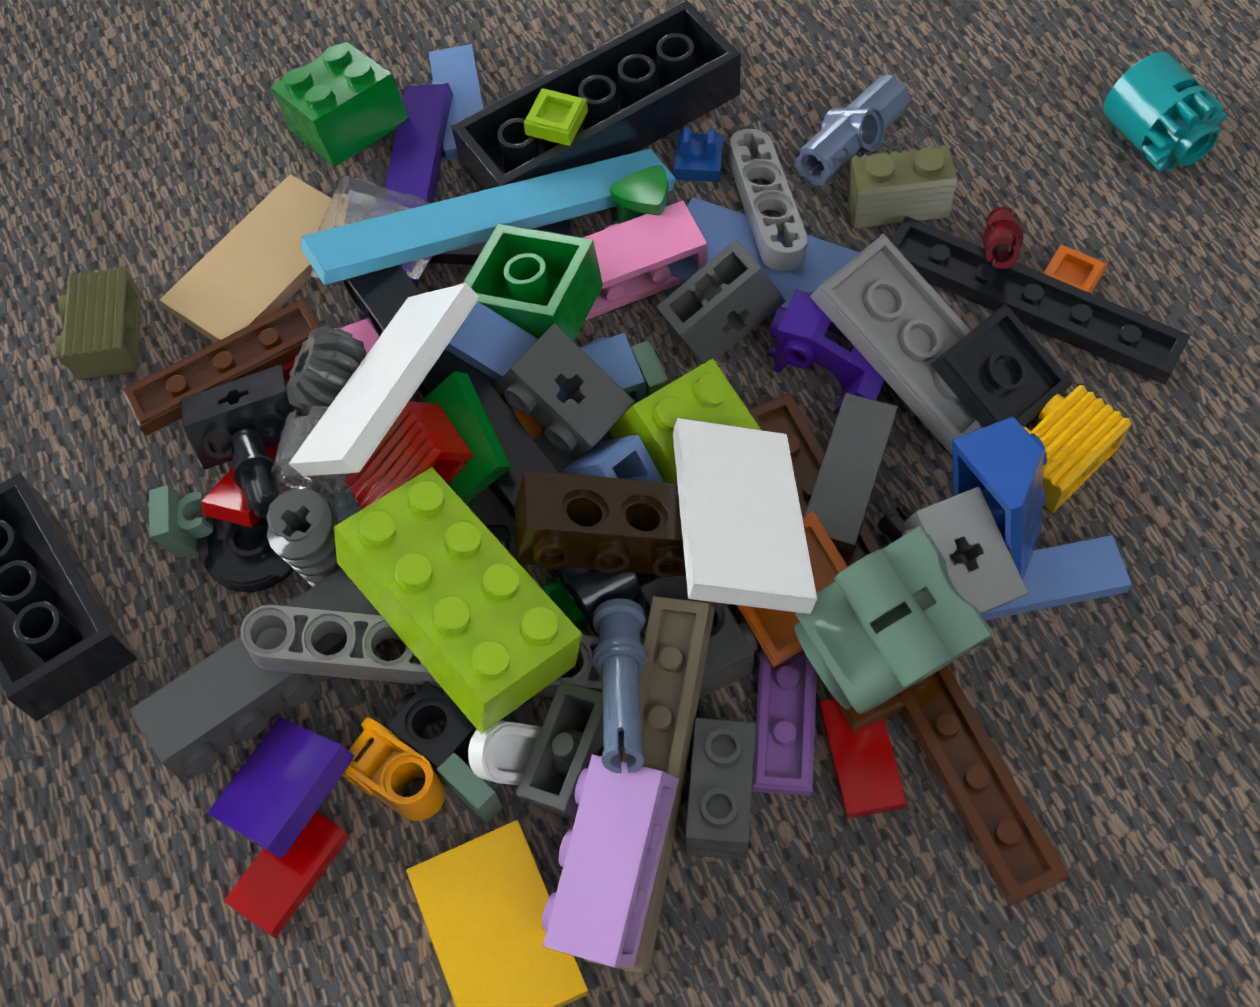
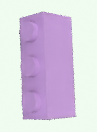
(609, 863)

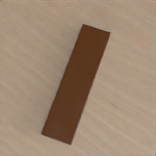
(255, 348)

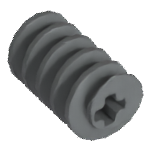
(303, 533)

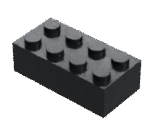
(52, 617)

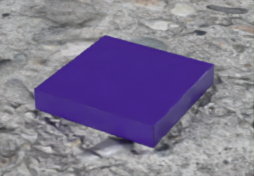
(281, 786)

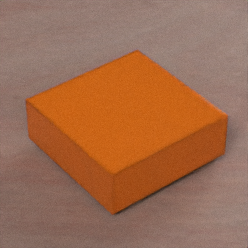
(1076, 268)

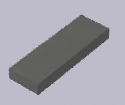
(851, 468)

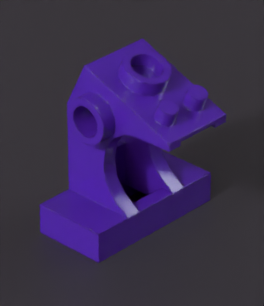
(802, 341)

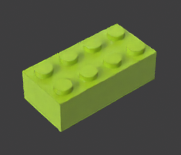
(457, 598)

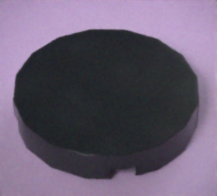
(242, 563)

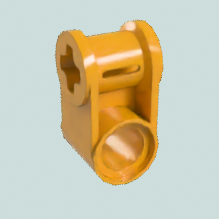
(384, 768)

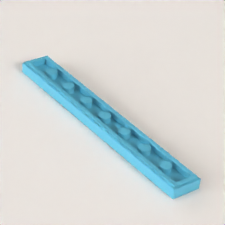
(469, 218)

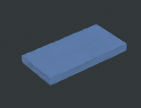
(723, 226)

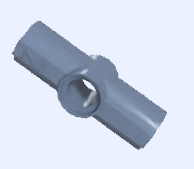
(852, 130)

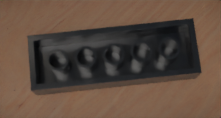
(634, 93)

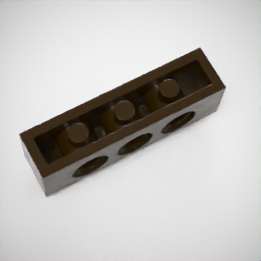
(599, 524)

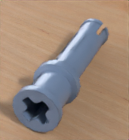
(620, 662)

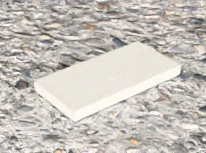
(384, 382)
(741, 518)

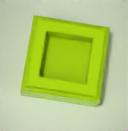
(555, 117)

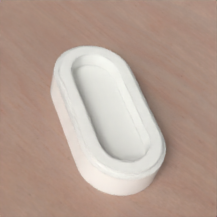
(502, 751)

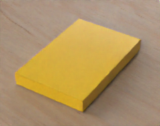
(487, 926)

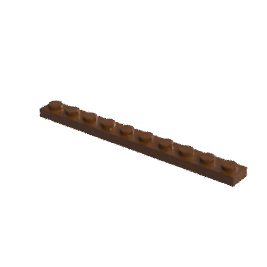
(944, 720)

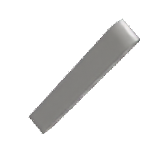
(357, 658)

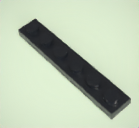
(1043, 302)

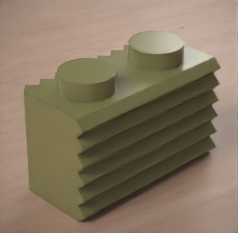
(901, 185)
(100, 324)

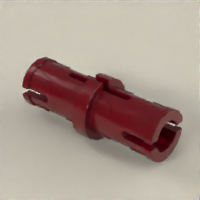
(1005, 242)

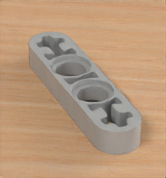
(774, 197)

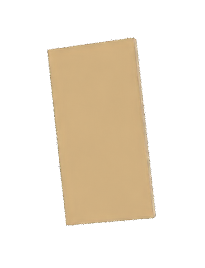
(252, 266)

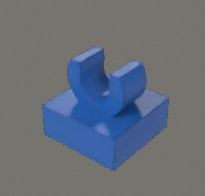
(698, 156)

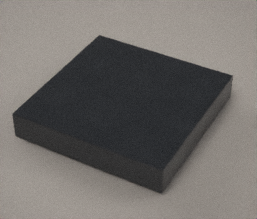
(1001, 371)

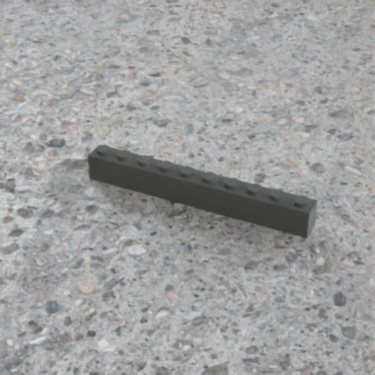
(234, 698)

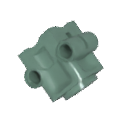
(888, 623)

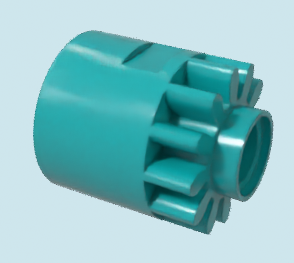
(1164, 112)

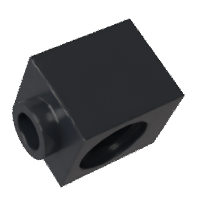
(419, 710)

